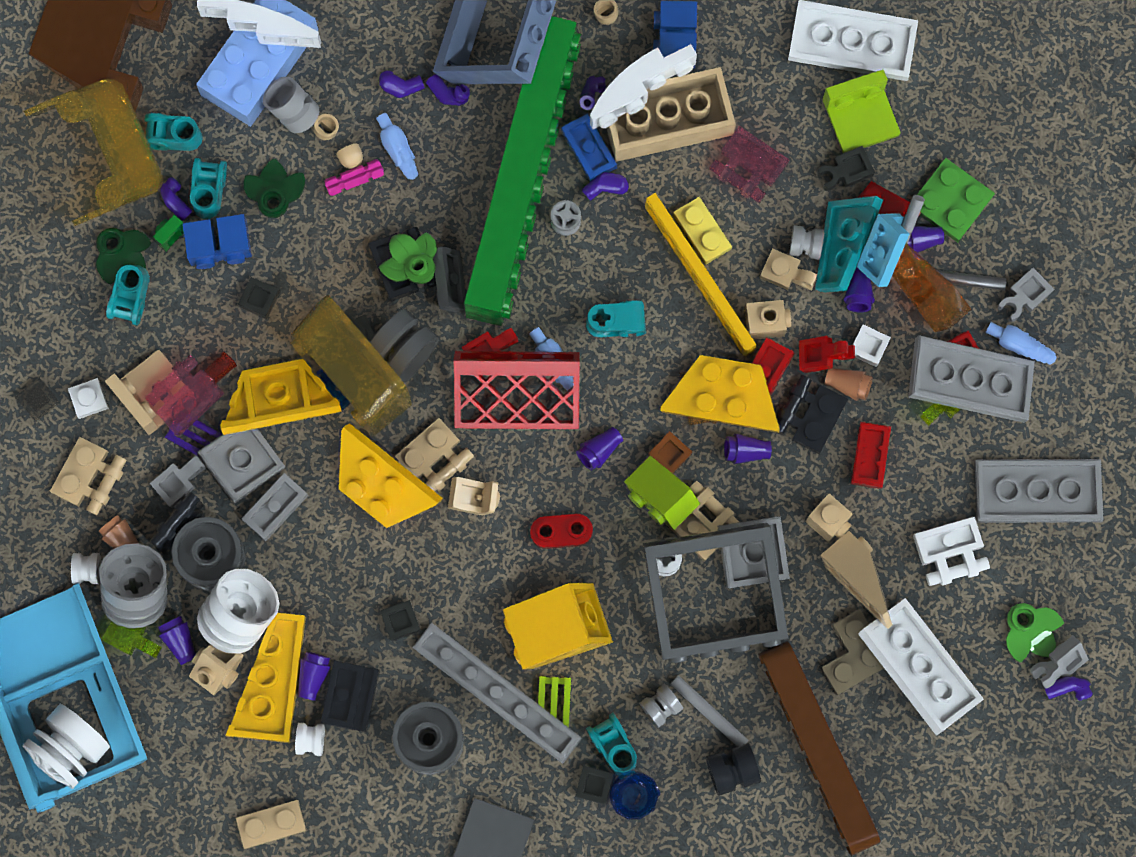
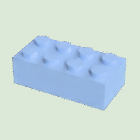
(246, 68)

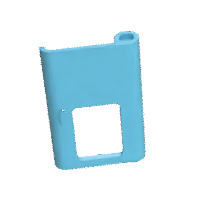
(43, 652)

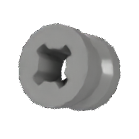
(566, 211)

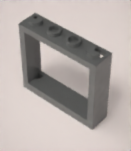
(707, 541)

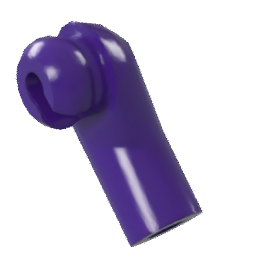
(172, 201)
(1070, 684)

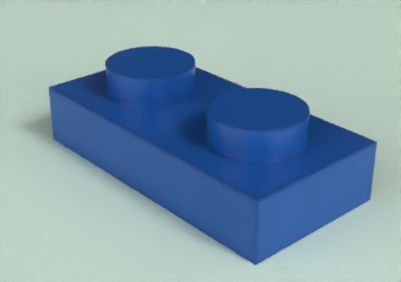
(588, 147)

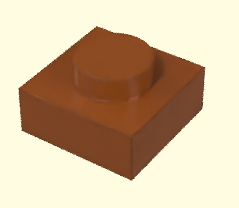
(670, 452)

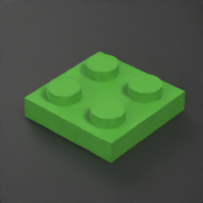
(953, 199)

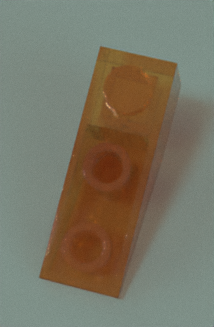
(929, 291)

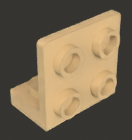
(138, 384)

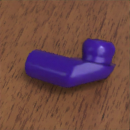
(592, 85)
(398, 87)
(448, 95)
(606, 182)

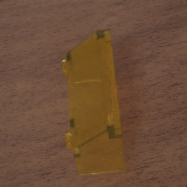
(120, 139)
(352, 365)

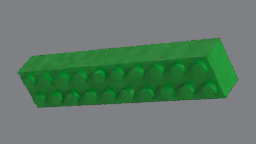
(521, 178)

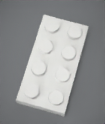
(852, 40)
(921, 667)

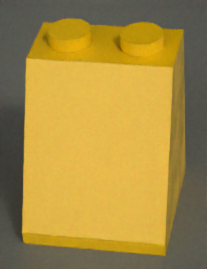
(557, 625)

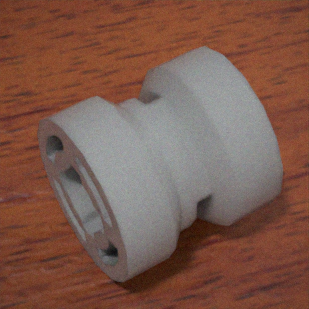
(808, 242)
(667, 702)

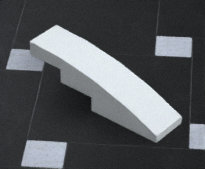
(268, 24)

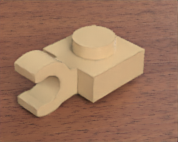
(783, 270)

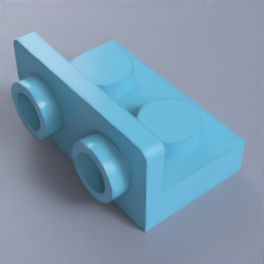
(883, 248)

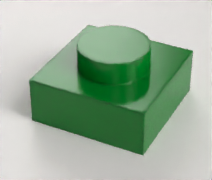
(168, 232)

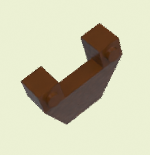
(88, 36)

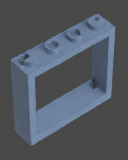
(461, 36)

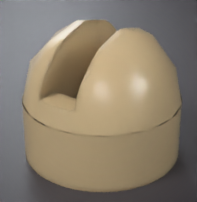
(603, 8)
(329, 123)
(350, 156)

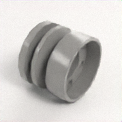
(133, 585)

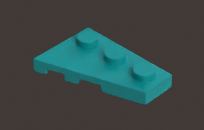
(845, 236)

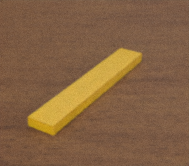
(700, 275)

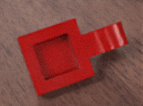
(487, 343)
(819, 352)

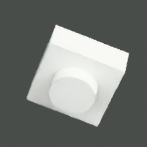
(870, 345)
(88, 398)

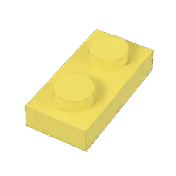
(702, 230)

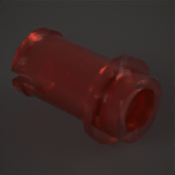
(220, 367)

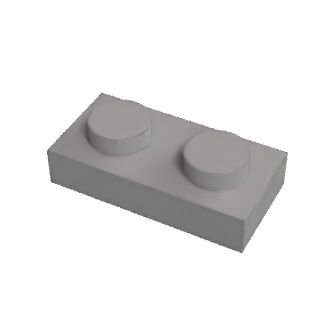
(274, 507)

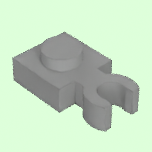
(1027, 293)

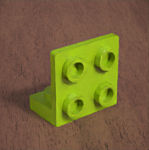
(861, 111)

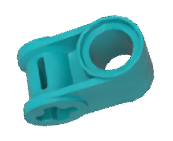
(164, 132)
(207, 181)
(127, 296)
(619, 319)
(612, 743)

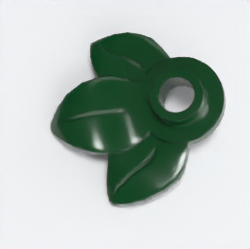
(274, 185)
(125, 253)

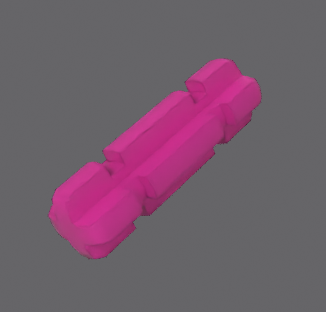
(354, 177)

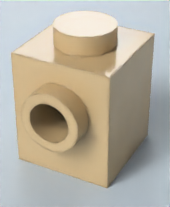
(767, 319)
(830, 518)

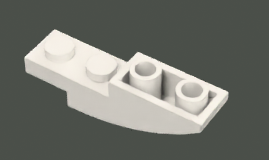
(629, 88)

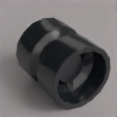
(733, 769)

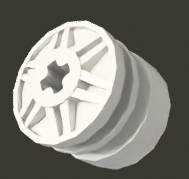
(238, 611)
(67, 744)

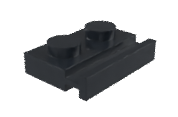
(350, 696)

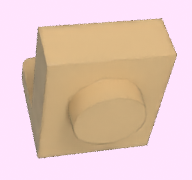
(473, 496)

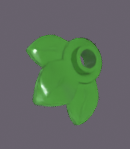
(408, 255)
(1035, 635)

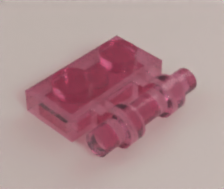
(756, 158)
(190, 401)

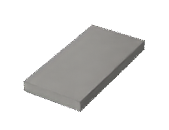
(971, 379)
(1038, 490)

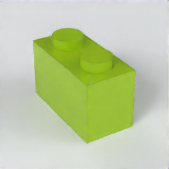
(662, 493)

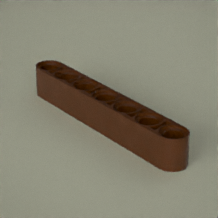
(820, 747)

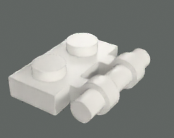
(950, 541)

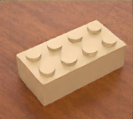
(675, 116)

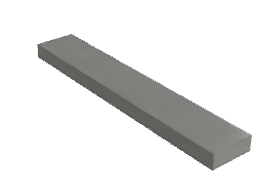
(497, 693)

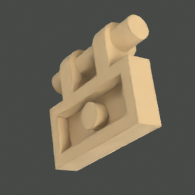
(428, 449)
(79, 472)
(697, 523)

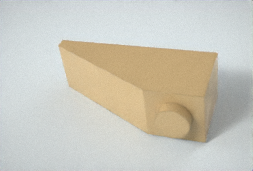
(854, 568)

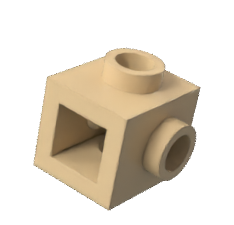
(215, 668)

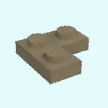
(858, 662)

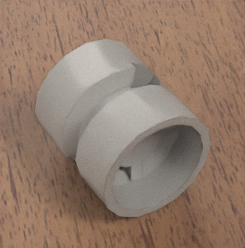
(291, 104)

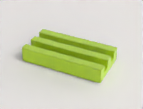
(555, 681)

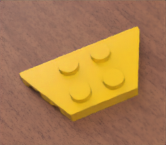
(725, 394)
(277, 396)
(379, 481)

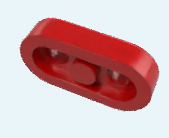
(561, 531)

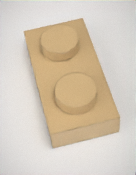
(271, 824)

